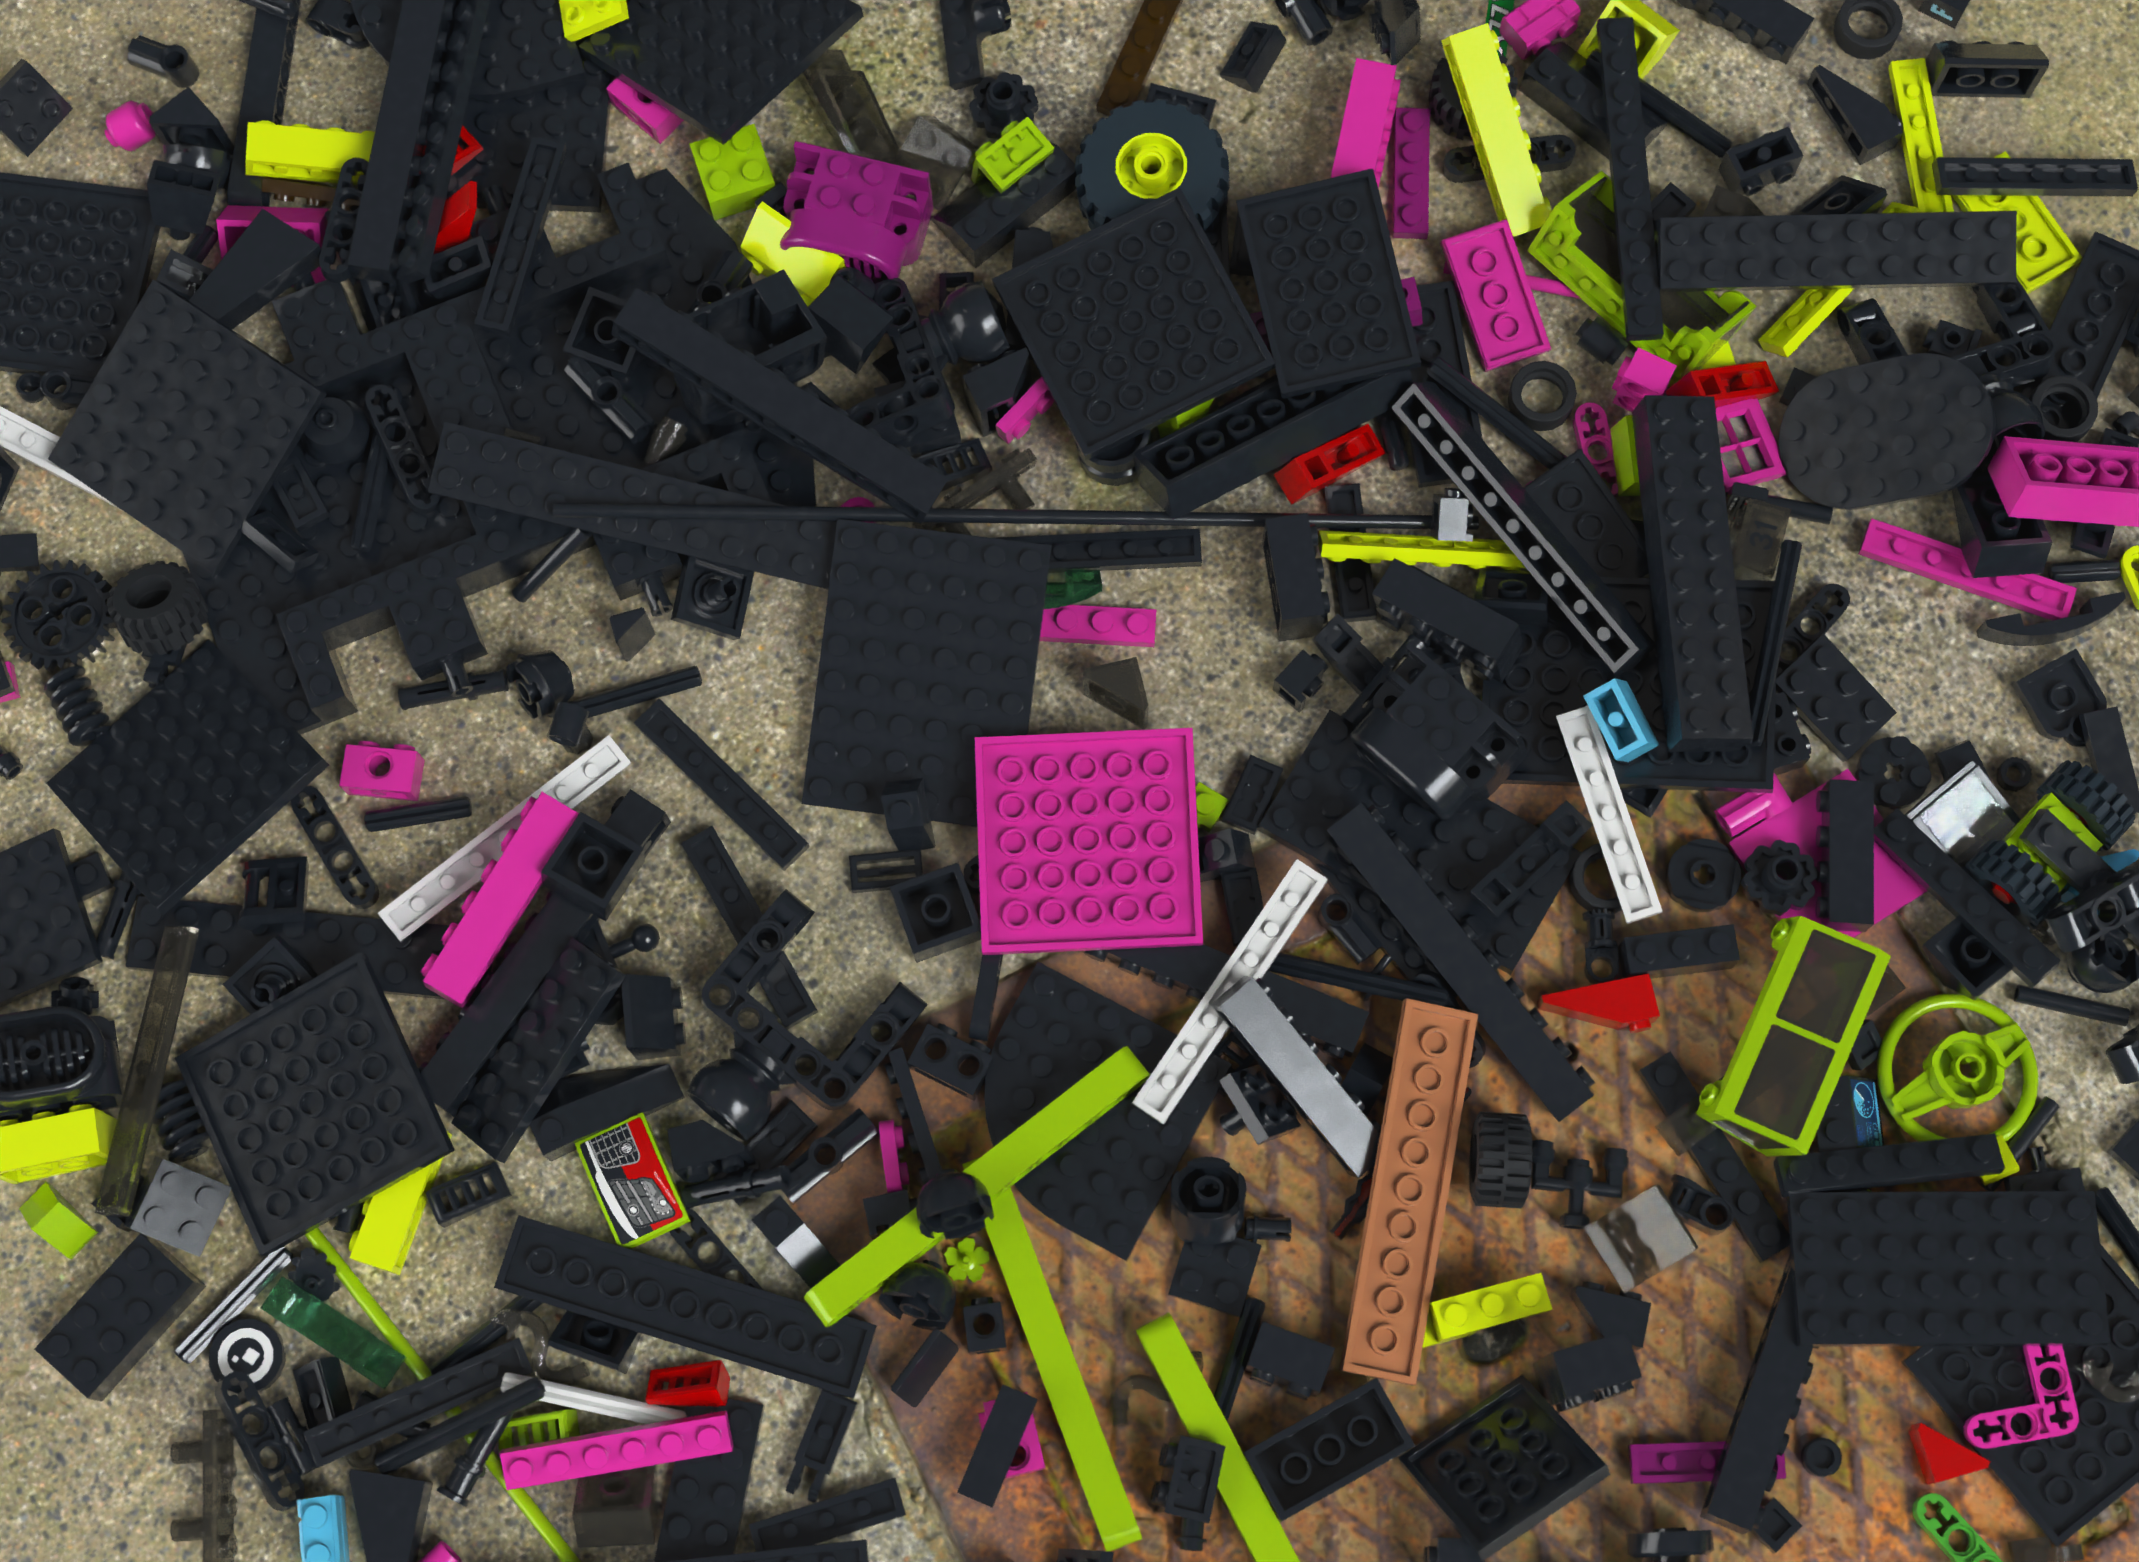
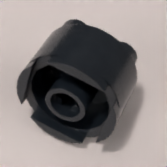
(1207, 1201)

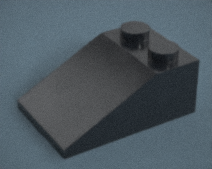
(1991, 539)

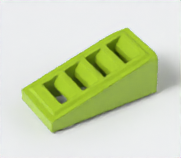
(560, 1425)

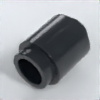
(1601, 340)

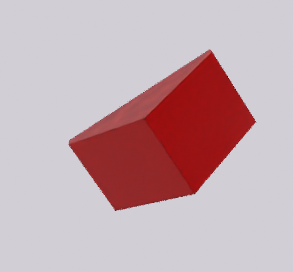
(1942, 1457)

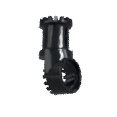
(1600, 944)

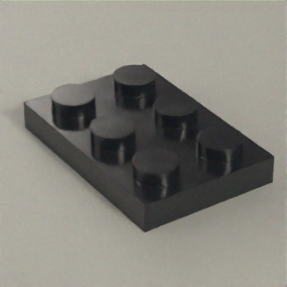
(1834, 697)

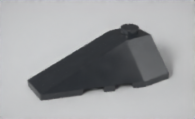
(597, 1101)

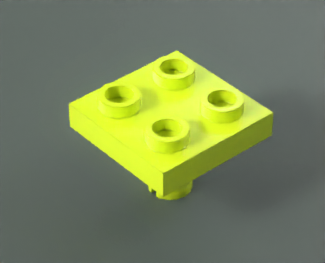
(587, 17)

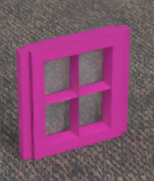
(1747, 445)

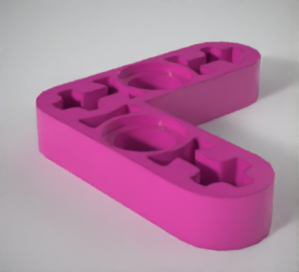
(1606, 466)
(2037, 1412)

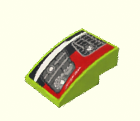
(632, 1182)

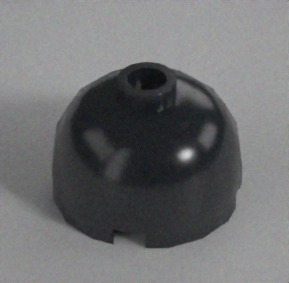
(200, 158)
(2104, 964)
(953, 1205)
(922, 1293)

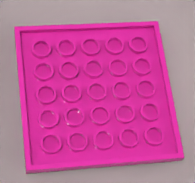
(1088, 841)

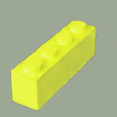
(303, 151)
(393, 1221)

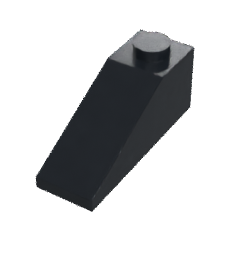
(1857, 116)
(795, 1242)

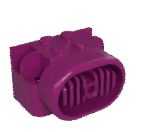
(857, 210)

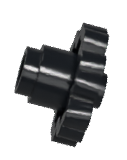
(1001, 102)
(1771, 891)

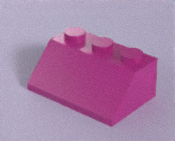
(236, 219)

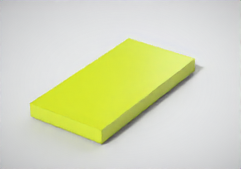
(2041, 244)

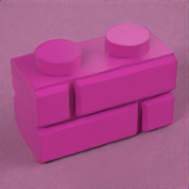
(1537, 24)

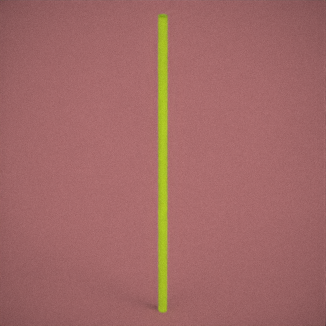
(421, 1372)

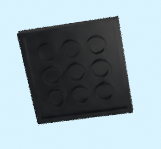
(41, 918)
(1503, 1467)

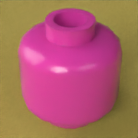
(129, 126)

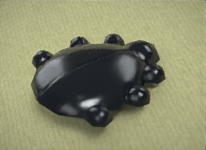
(314, 1274)

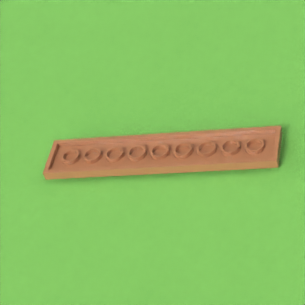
(1409, 1193)

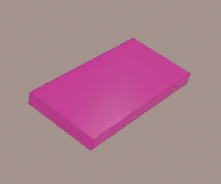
(1495, 295)

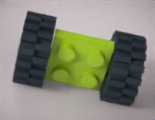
(2017, 874)

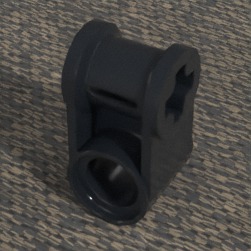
(337, 21)
(1694, 1205)

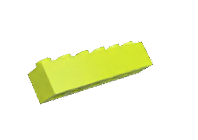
(1496, 129)

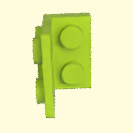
(1012, 155)

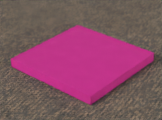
(1798, 825)

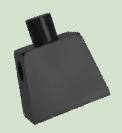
(181, 197)

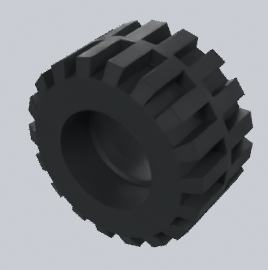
(1446, 102)
(157, 608)
(1500, 1160)

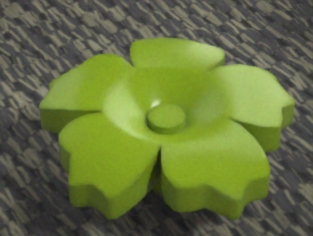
(966, 1260)

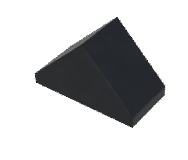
(1368, 1075)

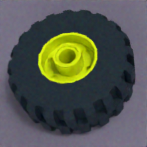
(1147, 154)

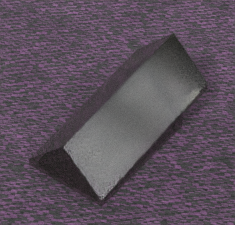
(848, 108)

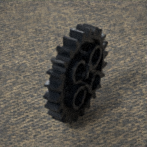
(45, 592)

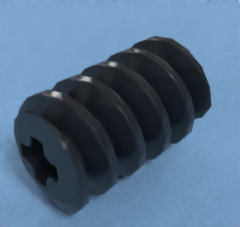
(76, 706)
(177, 1125)

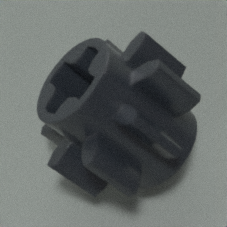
(77, 994)

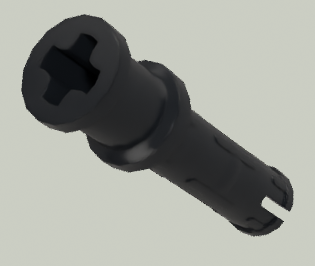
(471, 1464)

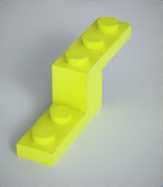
(1485, 1308)

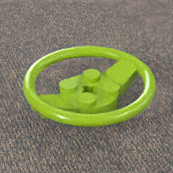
(1941, 1077)

